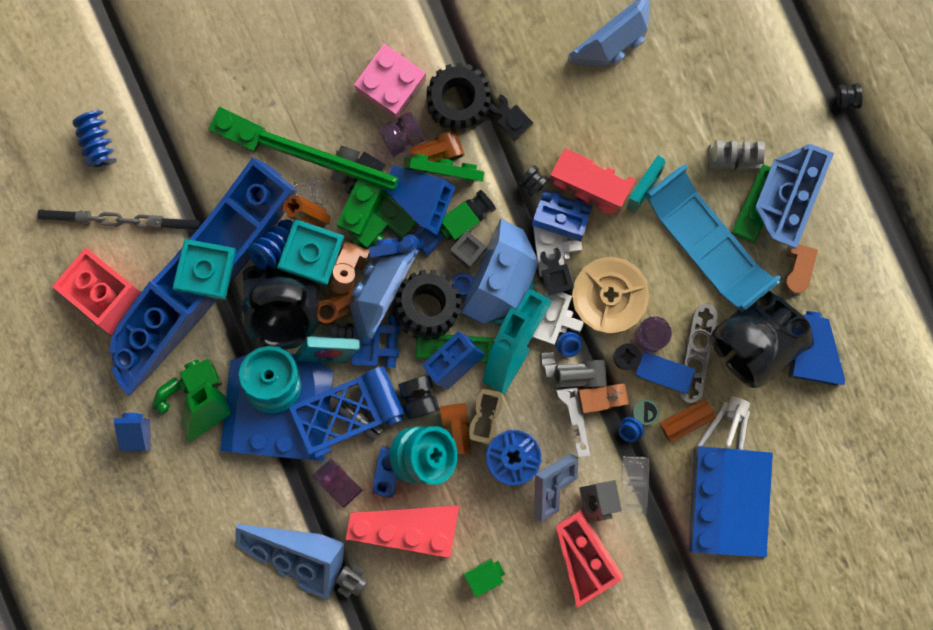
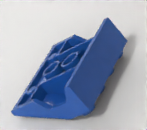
(730, 501)

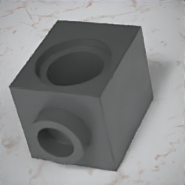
(468, 250)
(600, 500)

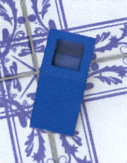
(133, 432)

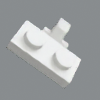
(547, 241)
(557, 319)

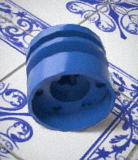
(528, 453)

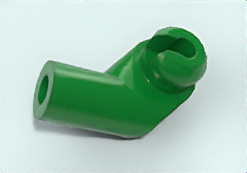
(162, 394)

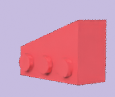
(590, 182)
(586, 558)

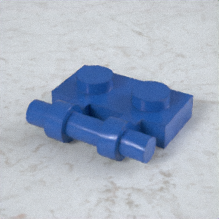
(559, 219)
(392, 246)
(370, 351)

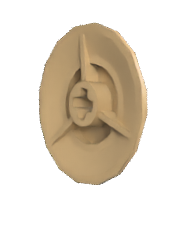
(624, 281)

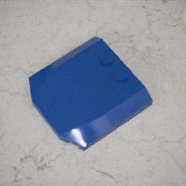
(275, 434)

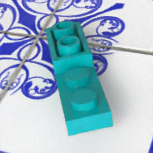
(511, 341)

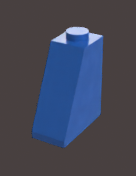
(422, 197)
(822, 361)

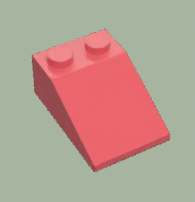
(97, 290)

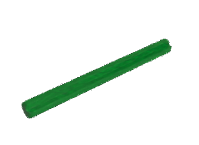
(328, 161)

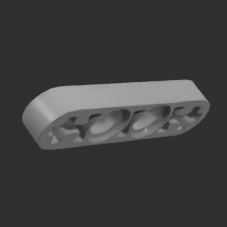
(700, 354)

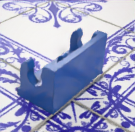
(453, 360)

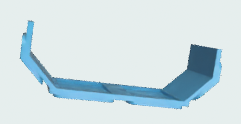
(708, 241)

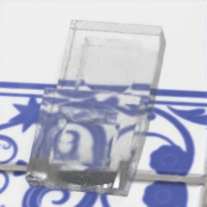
(634, 484)

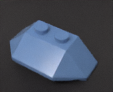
(614, 38)
(791, 192)
(502, 275)
(377, 291)

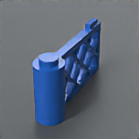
(376, 392)

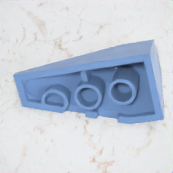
(304, 556)

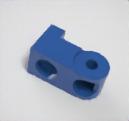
(385, 478)

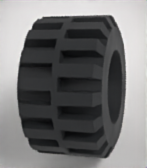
(458, 77)
(432, 285)

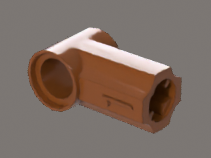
(444, 146)
(339, 304)
(455, 422)

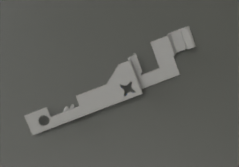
(573, 404)

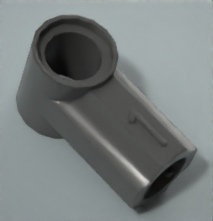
(588, 374)

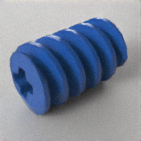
(92, 139)
(269, 248)

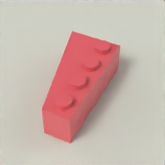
(412, 529)

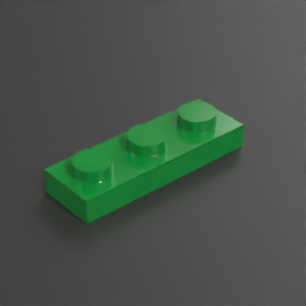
(444, 167)

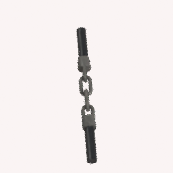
(154, 221)

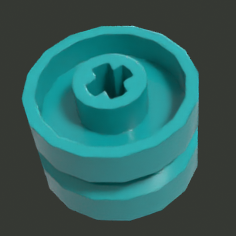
(270, 379)
(423, 455)

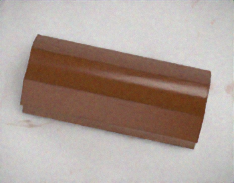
(306, 211)
(687, 420)

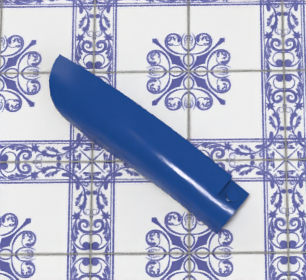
(164, 316)

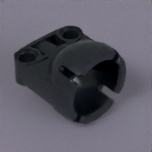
(279, 307)
(765, 339)

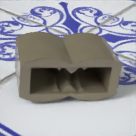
(487, 409)

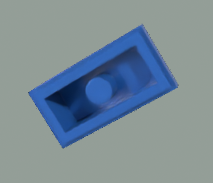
(665, 372)

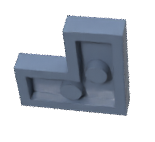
(548, 486)

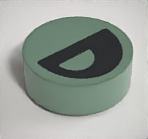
(645, 412)

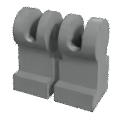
(729, 155)

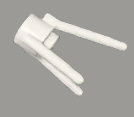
(737, 411)

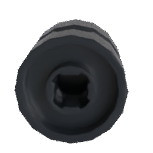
(421, 406)

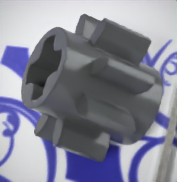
(351, 580)

